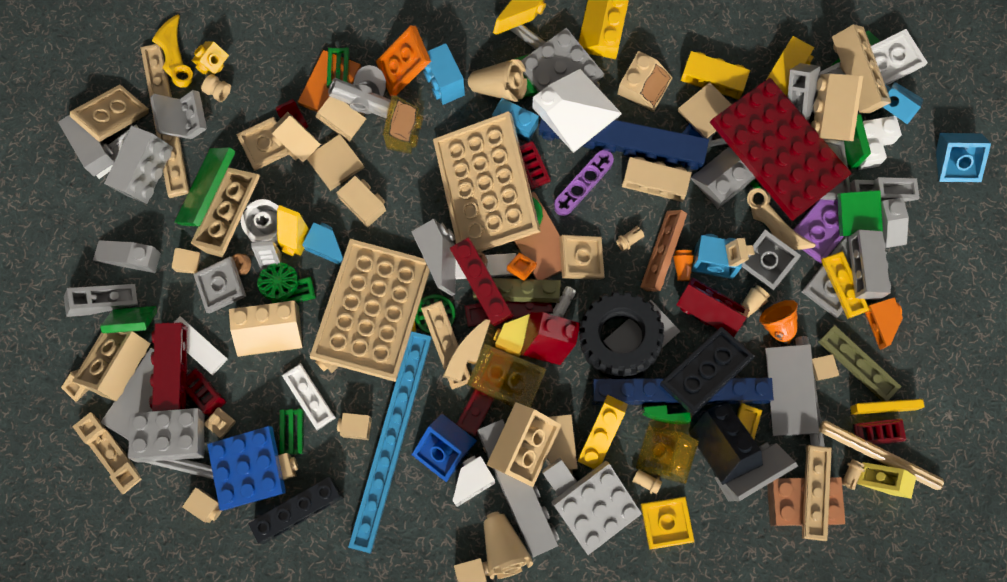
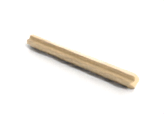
(880, 454)

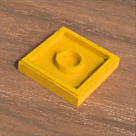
(667, 523)

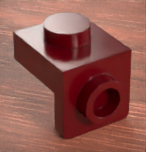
(292, 108)

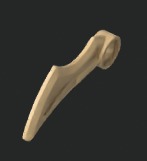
(775, 223)

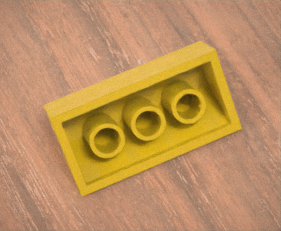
(603, 27)

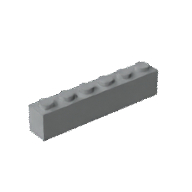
(522, 500)

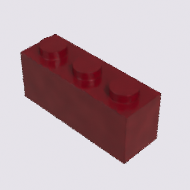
(712, 307)

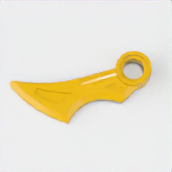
(167, 39)

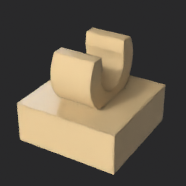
(738, 251)
(219, 422)

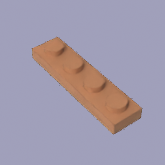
(663, 250)

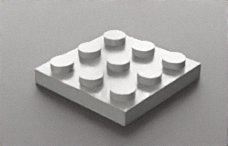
(558, 59)
(596, 507)

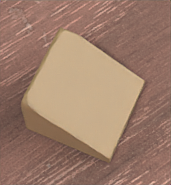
(185, 261)
(73, 390)

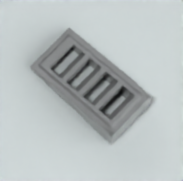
(266, 253)

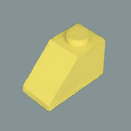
(512, 336)
(888, 480)

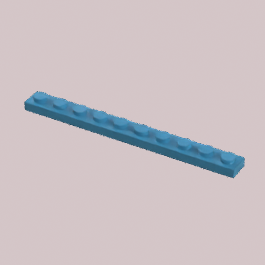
(390, 443)

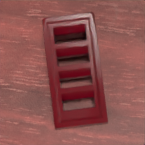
(530, 147)
(212, 401)
(898, 430)

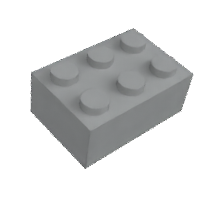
(139, 164)
(166, 435)

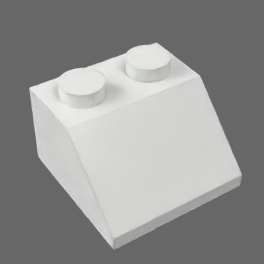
(472, 480)

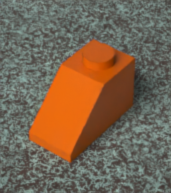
(884, 321)

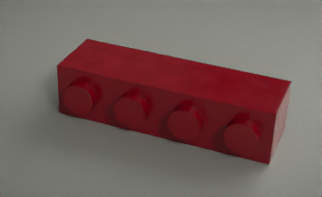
(481, 281)
(169, 367)

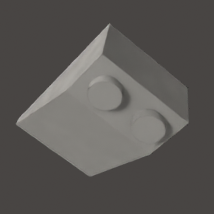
(435, 243)

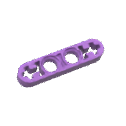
(584, 183)

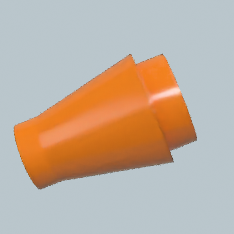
(683, 263)

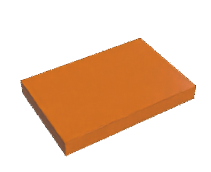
(403, 60)
(316, 89)

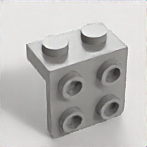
(179, 116)

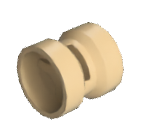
(214, 87)

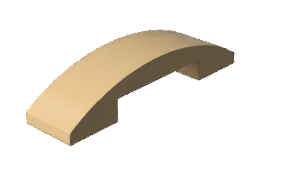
(108, 451)

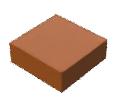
(521, 266)

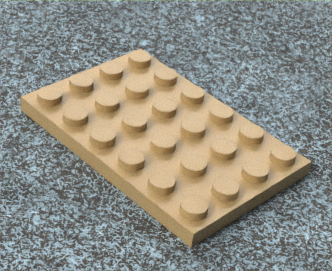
(486, 183)
(371, 310)

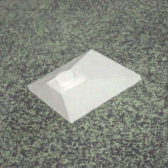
(575, 109)

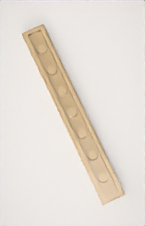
(158, 83)

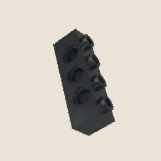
(295, 510)

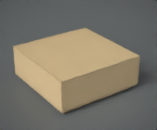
(825, 367)

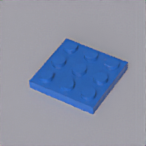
(246, 468)

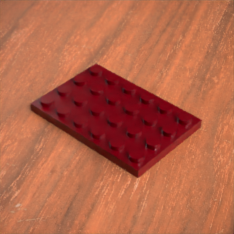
(780, 148)

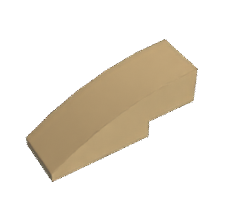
(466, 352)

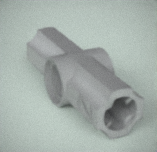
(359, 97)

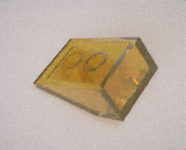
(506, 377)

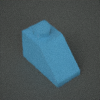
(323, 243)

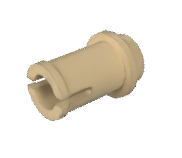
(625, 241)
(853, 473)
(647, 481)

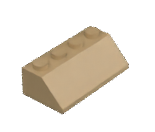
(225, 212)

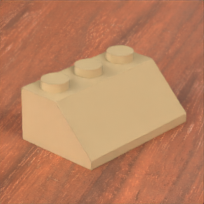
(837, 106)
(266, 328)
(111, 363)
(524, 444)

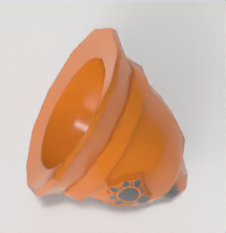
(781, 320)

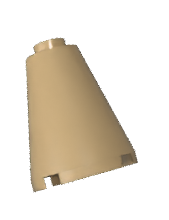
(500, 80)
(503, 547)

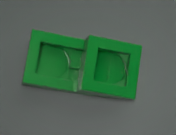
(660, 414)

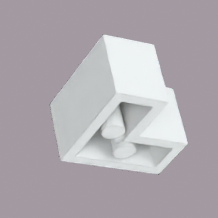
(879, 133)

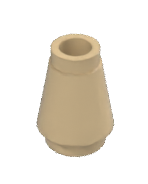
(755, 299)

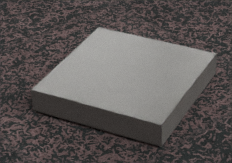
(219, 285)

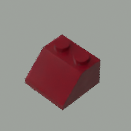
(549, 337)

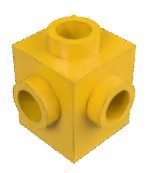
(209, 58)

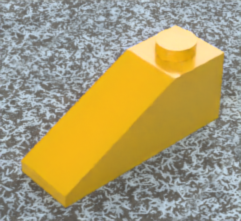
(518, 13)
(290, 231)

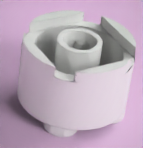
(254, 221)

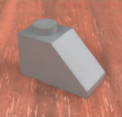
(894, 222)

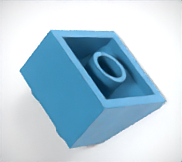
(962, 157)

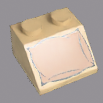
(645, 82)

